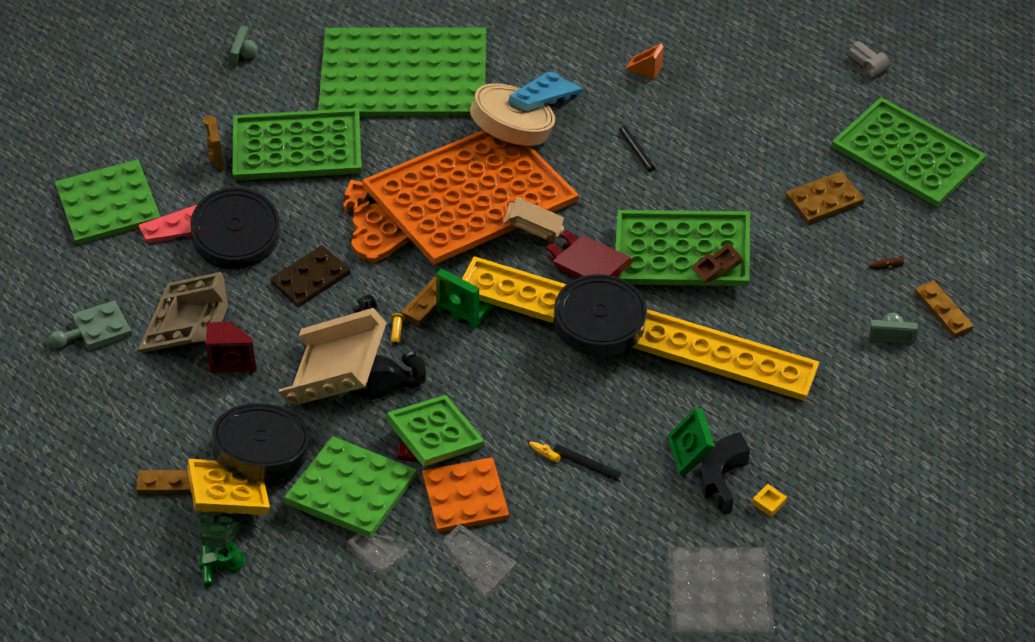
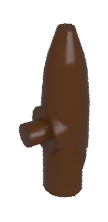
(887, 263)

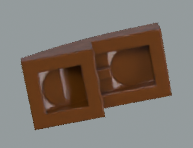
(716, 265)

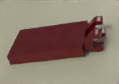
(587, 257)

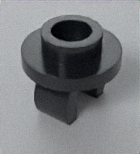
(365, 303)

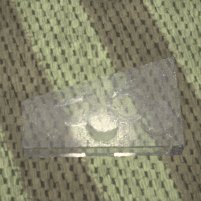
(479, 560)

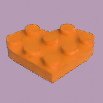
(375, 233)

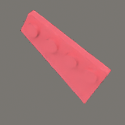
(168, 226)

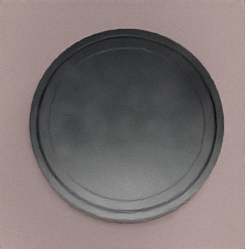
(235, 228)
(600, 315)
(260, 441)

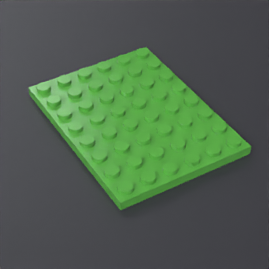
(402, 70)

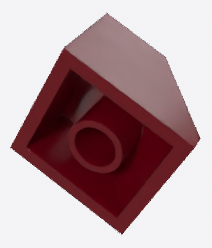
(229, 348)

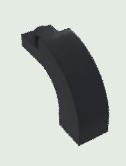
(726, 455)

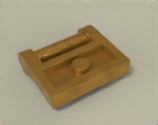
(213, 142)

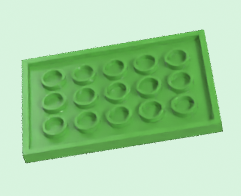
(296, 144)
(909, 151)
(670, 242)

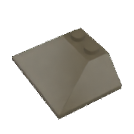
(185, 311)

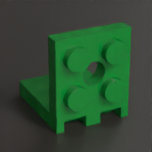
(460, 299)

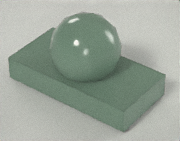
(245, 48)
(893, 329)

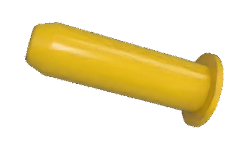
(396, 327)

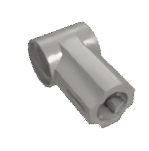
(870, 61)

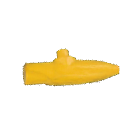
(545, 451)

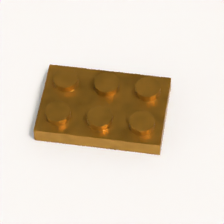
(824, 197)

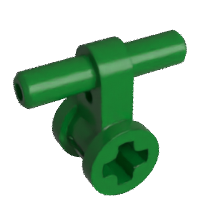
(219, 558)

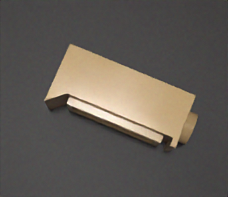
(534, 219)

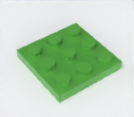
(434, 430)

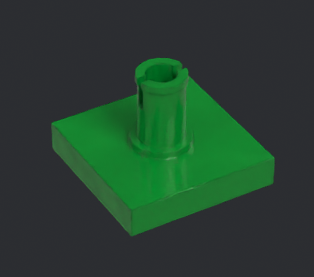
(690, 441)

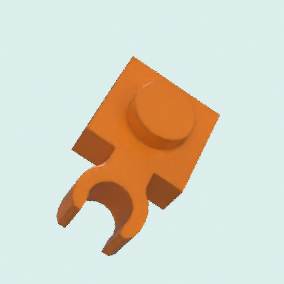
(355, 195)

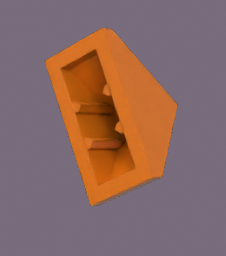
(647, 62)

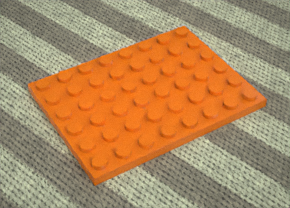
(463, 192)

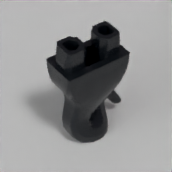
(388, 375)

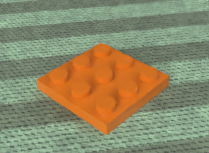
(465, 495)

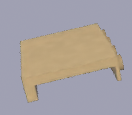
(336, 356)

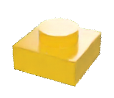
(769, 500)

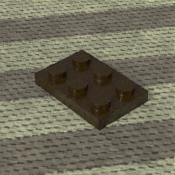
(310, 276)

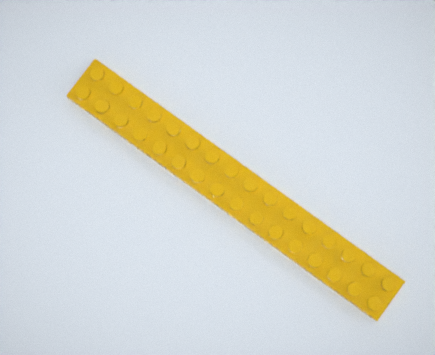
(662, 335)

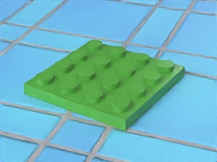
(107, 201)
(350, 487)

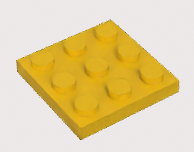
(221, 491)

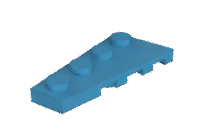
(544, 90)

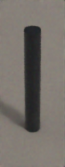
(637, 148)
(587, 462)

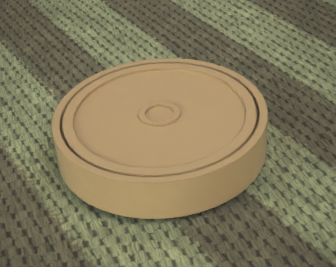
(508, 122)

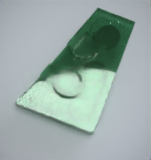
(220, 528)

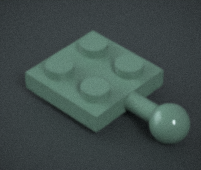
(96, 326)

